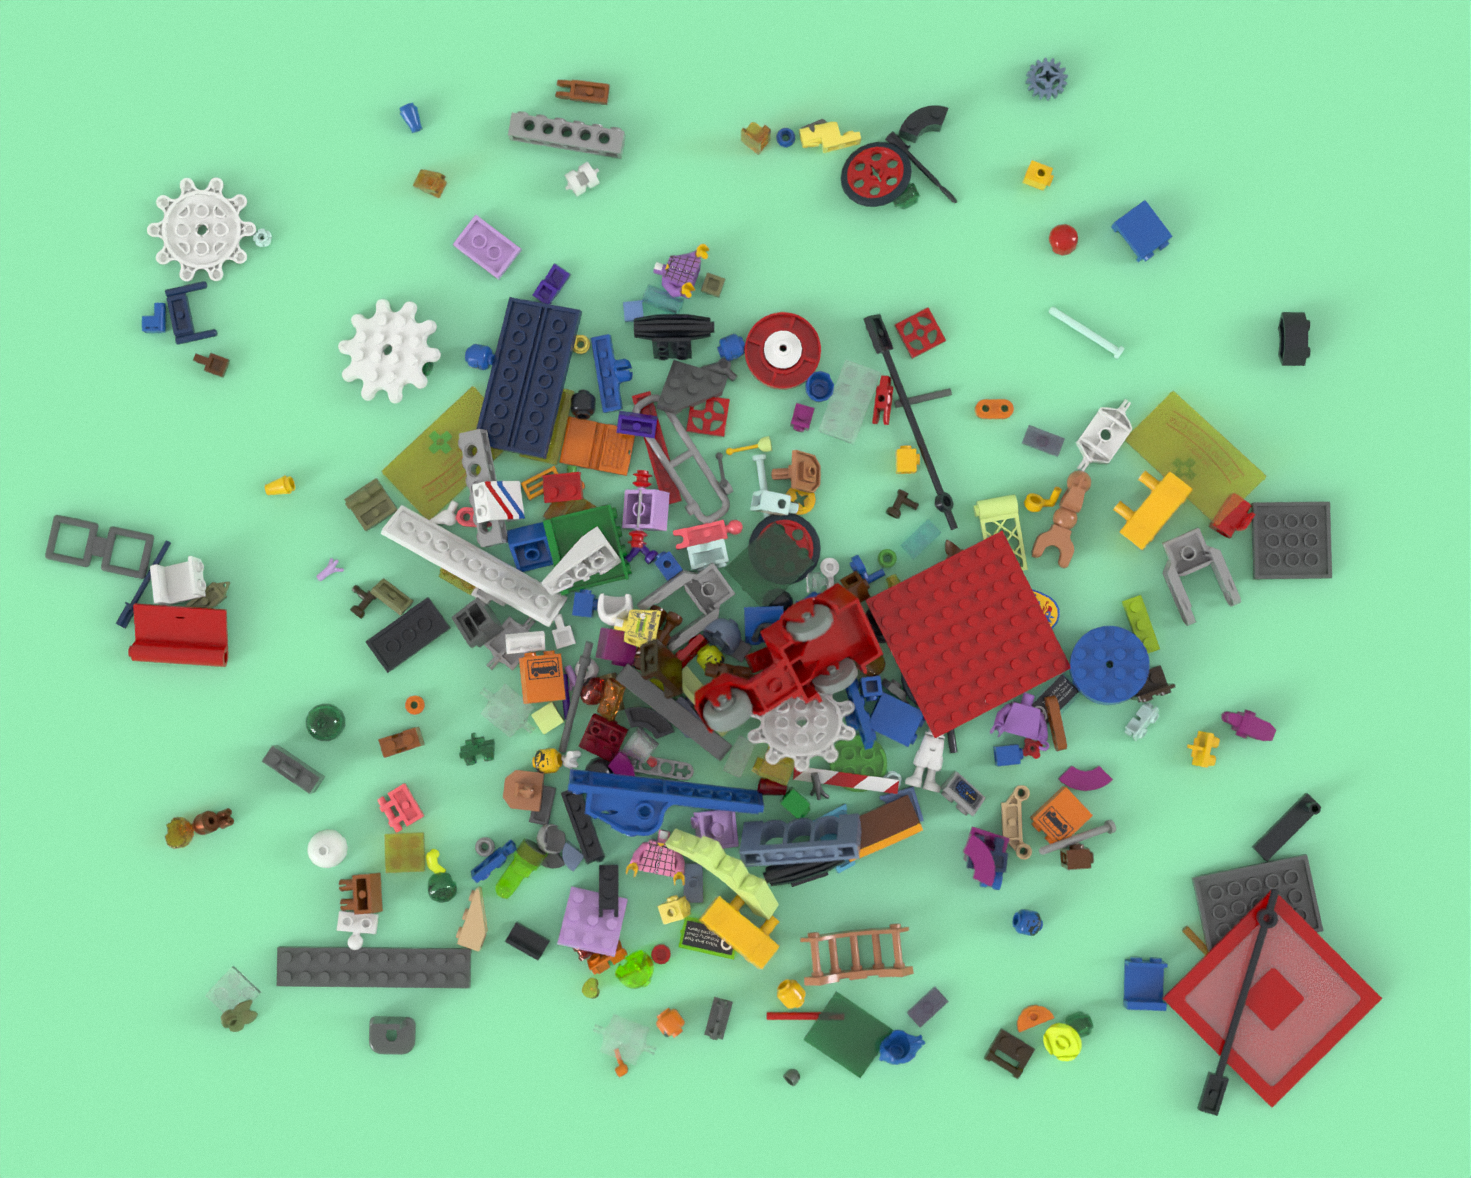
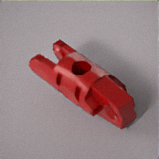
(883, 391)

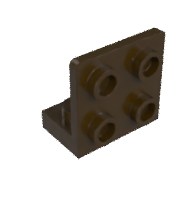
(1154, 685)

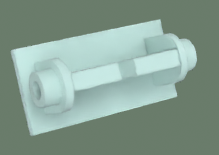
(1147, 716)

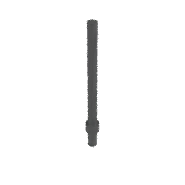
(584, 662)

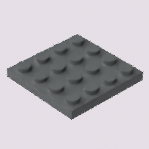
(1291, 540)

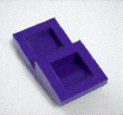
(552, 284)

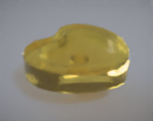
(590, 988)

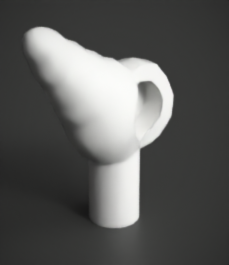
(446, 516)

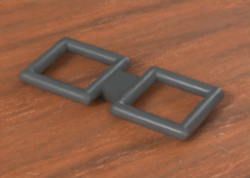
(99, 546)

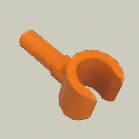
(622, 1069)

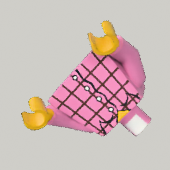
(658, 859)

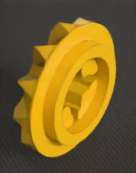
(809, 501)

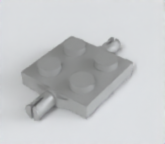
(498, 644)

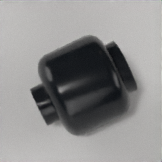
(583, 404)

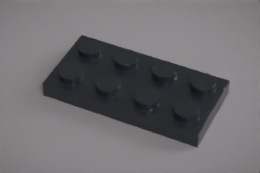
(408, 635)

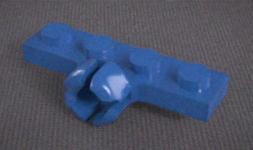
(609, 373)
(859, 718)

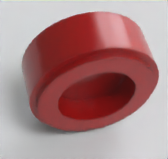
(661, 954)

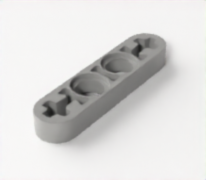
(657, 769)

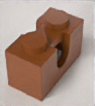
(401, 742)

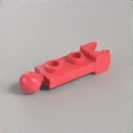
(706, 533)

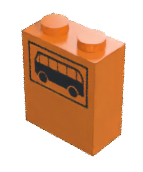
(542, 677)
(1060, 816)

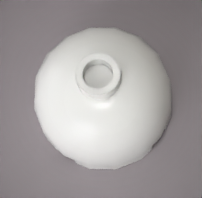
(327, 848)

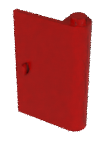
(180, 635)

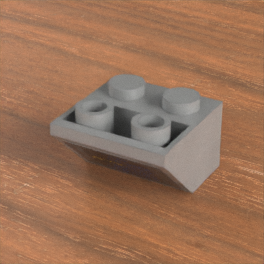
(963, 793)

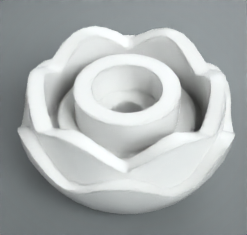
(592, 671)

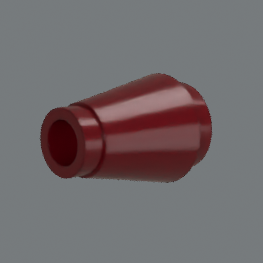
(770, 787)

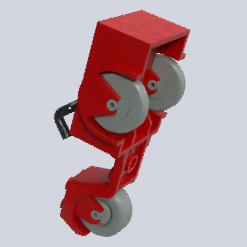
(812, 649)

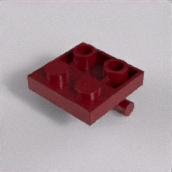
(603, 737)

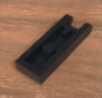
(608, 889)

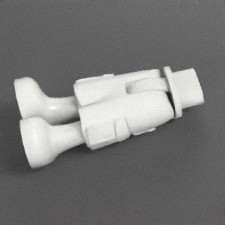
(928, 757)

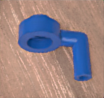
(857, 565)

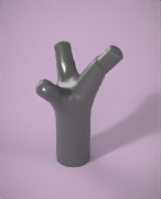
(817, 787)

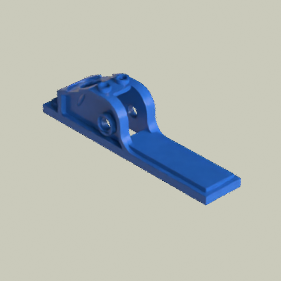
(639, 803)

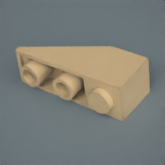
(475, 925)

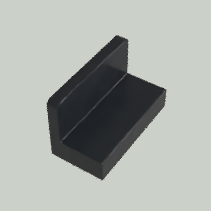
(527, 941)

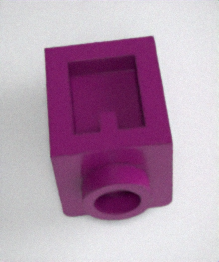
(802, 417)

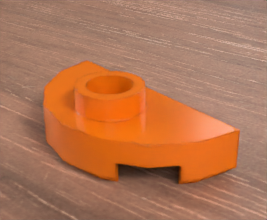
(1033, 1016)

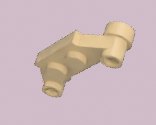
(1012, 821)

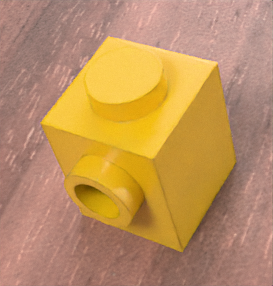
(1038, 175)
(906, 460)

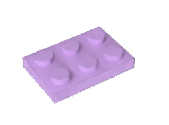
(487, 247)

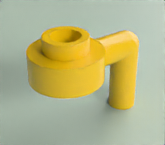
(1035, 502)

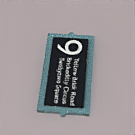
(1062, 688)

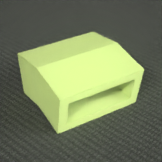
(547, 718)

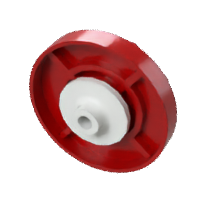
(779, 368)

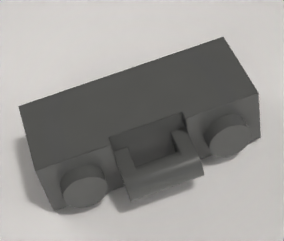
(293, 769)

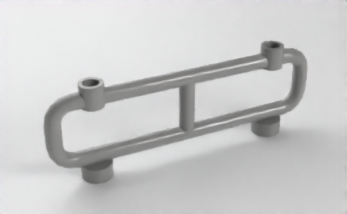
(692, 506)

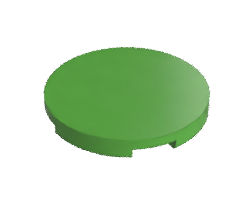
(856, 760)

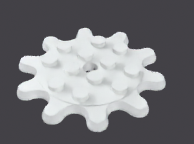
(181, 226)
(407, 356)
(814, 738)

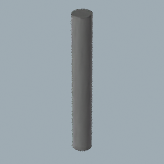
(925, 397)

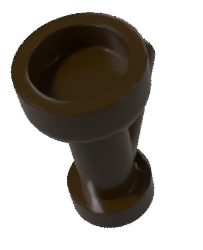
(901, 499)
(366, 598)

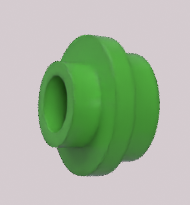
(893, 558)

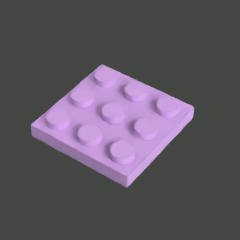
(585, 929)

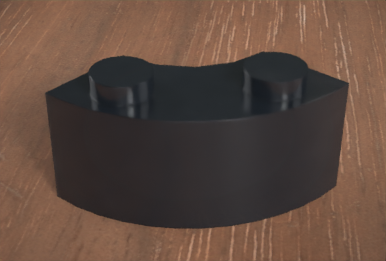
(922, 121)
(1293, 339)
(649, 719)

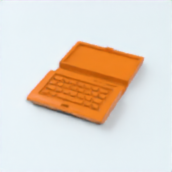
(596, 446)

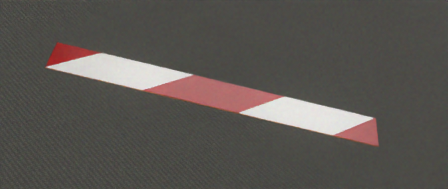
(849, 780)

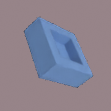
(633, 310)

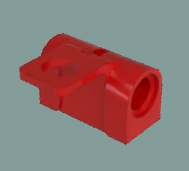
(1236, 521)

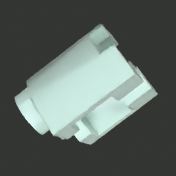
(704, 554)

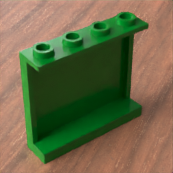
(566, 531)

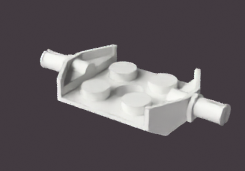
(1091, 444)

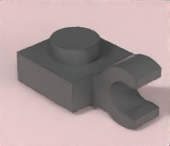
(894, 687)

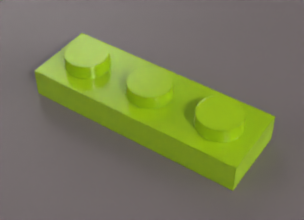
(1140, 622)

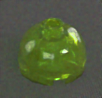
(636, 971)

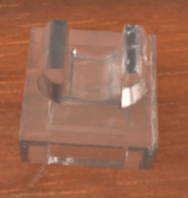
(815, 582)

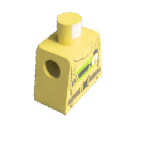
(640, 626)

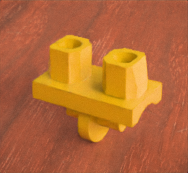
(1201, 749)

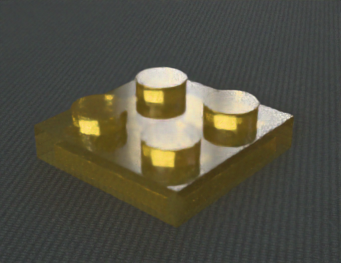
(404, 852)

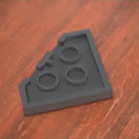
(689, 386)

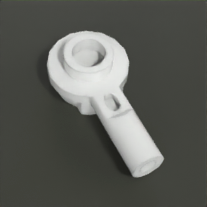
(829, 568)

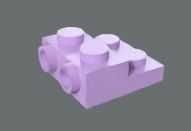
(716, 825)

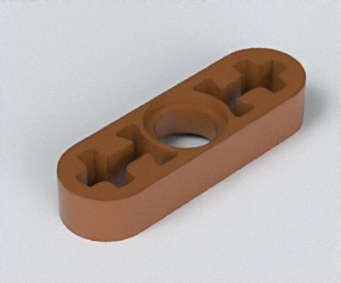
(1055, 723)

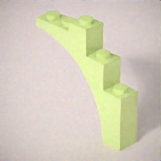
(730, 870)

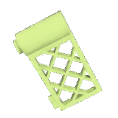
(1001, 509)

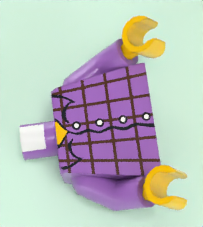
(681, 272)

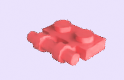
(405, 805)

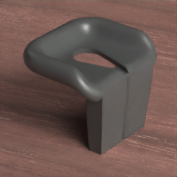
(405, 1034)

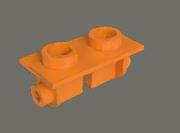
(599, 962)

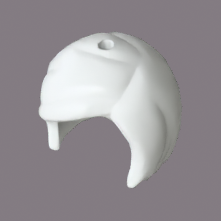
(614, 607)

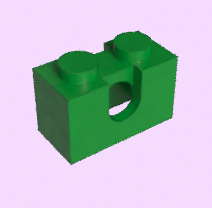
(795, 803)

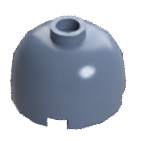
(724, 634)

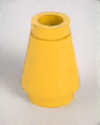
(282, 485)

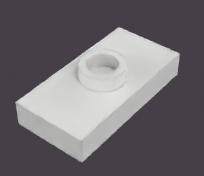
(525, 642)

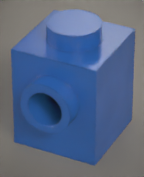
(667, 565)
(584, 604)
(871, 688)

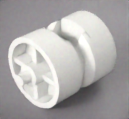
(581, 179)

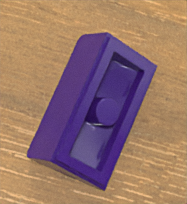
(636, 424)

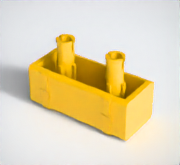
(1156, 509)
(739, 932)

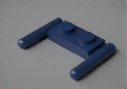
(181, 314)

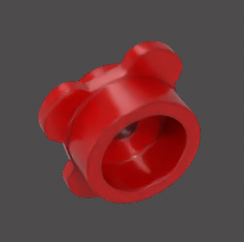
(1027, 748)

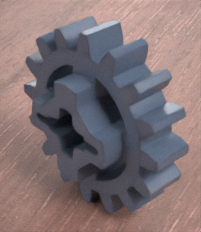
(1053, 73)

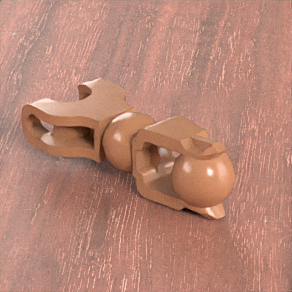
(1064, 519)

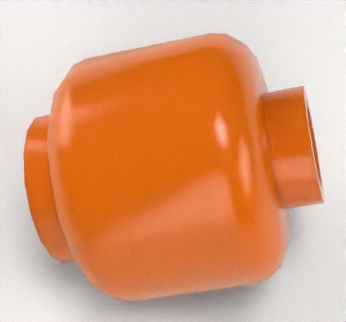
(670, 1022)

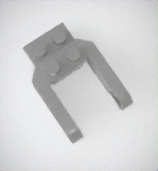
(1188, 554)
(705, 588)

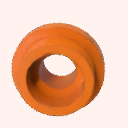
(421, 704)

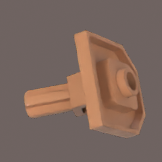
(803, 473)
(524, 790)

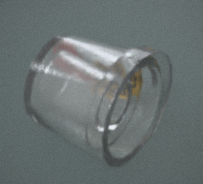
(641, 747)

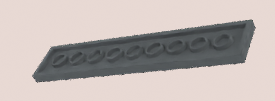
(373, 967)

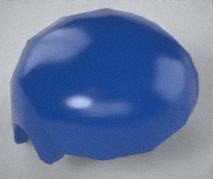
(819, 386)

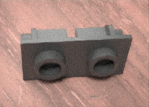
(718, 1018)

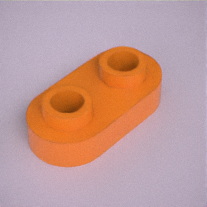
(994, 409)

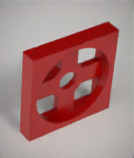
(926, 313)
(720, 432)

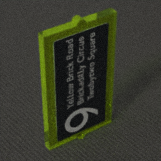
(698, 938)

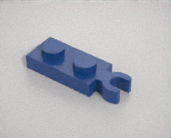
(493, 861)

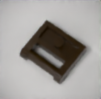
(1012, 1047)

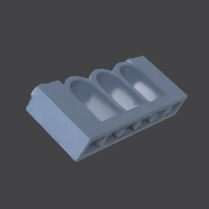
(756, 834)

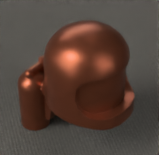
(209, 821)

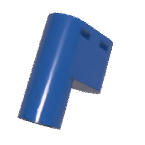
(155, 323)

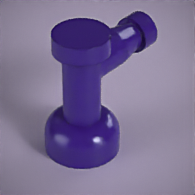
(649, 555)

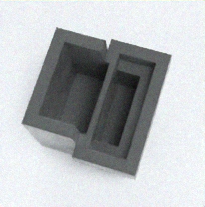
(477, 623)

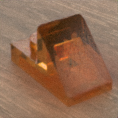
(430, 182)

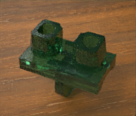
(477, 746)

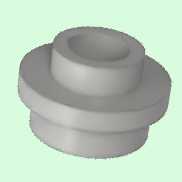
(478, 847)

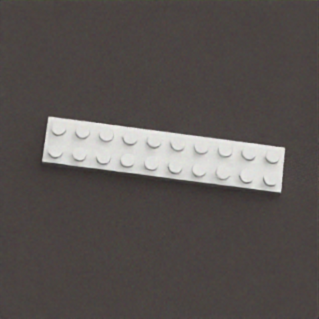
(473, 565)

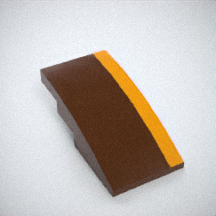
(887, 825)

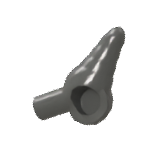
(721, 367)

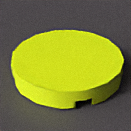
(1062, 1042)

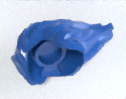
(900, 1047)

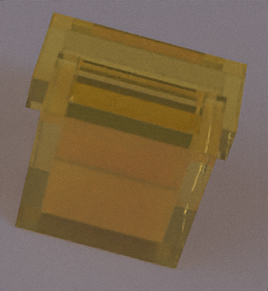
(778, 772)

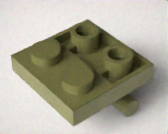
(371, 504)

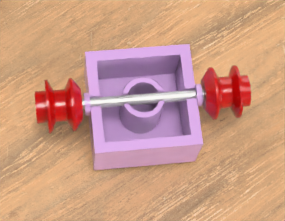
(644, 509)

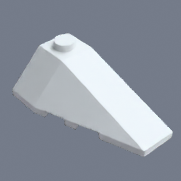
(585, 558)

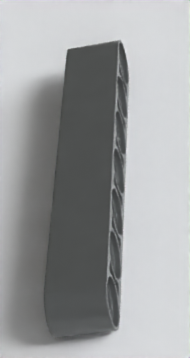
(673, 712)

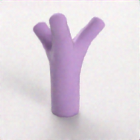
(331, 568)
(571, 675)

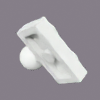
(357, 924)

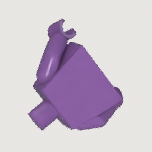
(1022, 720)

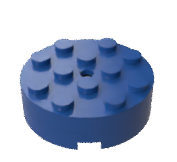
(1117, 648)

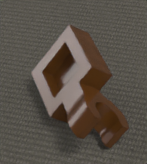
(214, 364)

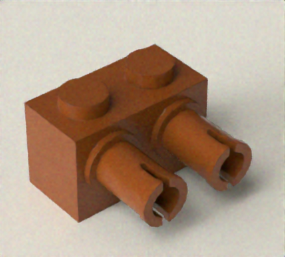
(366, 893)

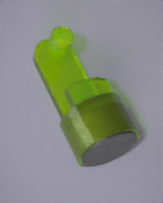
(526, 859)

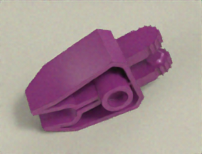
(1248, 725)

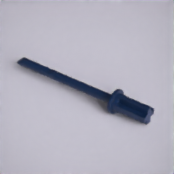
(128, 611)

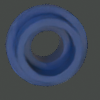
(788, 132)

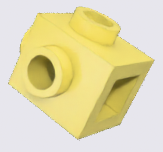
(674, 909)

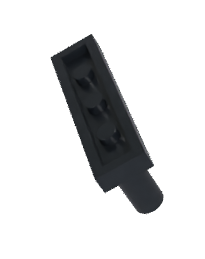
(1286, 826)
(583, 827)

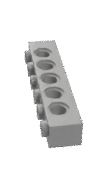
(612, 148)
(484, 459)

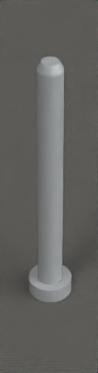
(1109, 826)

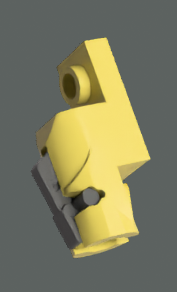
(828, 136)

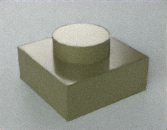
(713, 285)

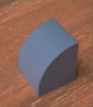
(571, 855)

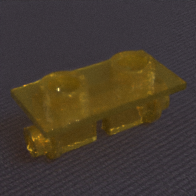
(456, 581)

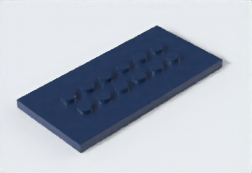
(528, 376)

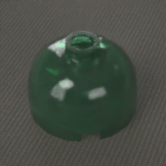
(333, 722)

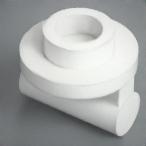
(570, 759)

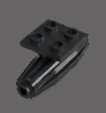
(672, 333)
(798, 872)

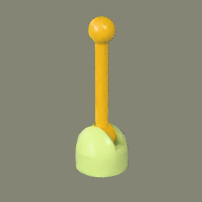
(764, 445)

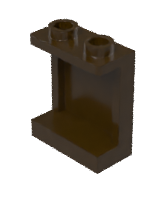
(664, 665)

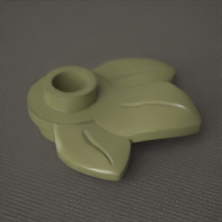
(239, 1016)

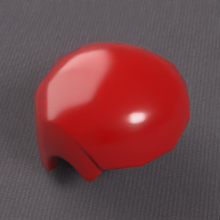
(1063, 239)

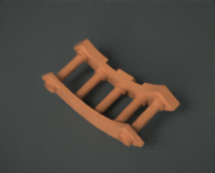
(857, 972)

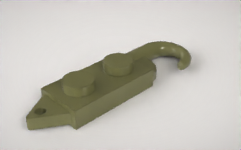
(214, 593)

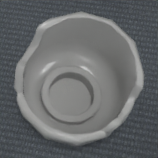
(550, 839)

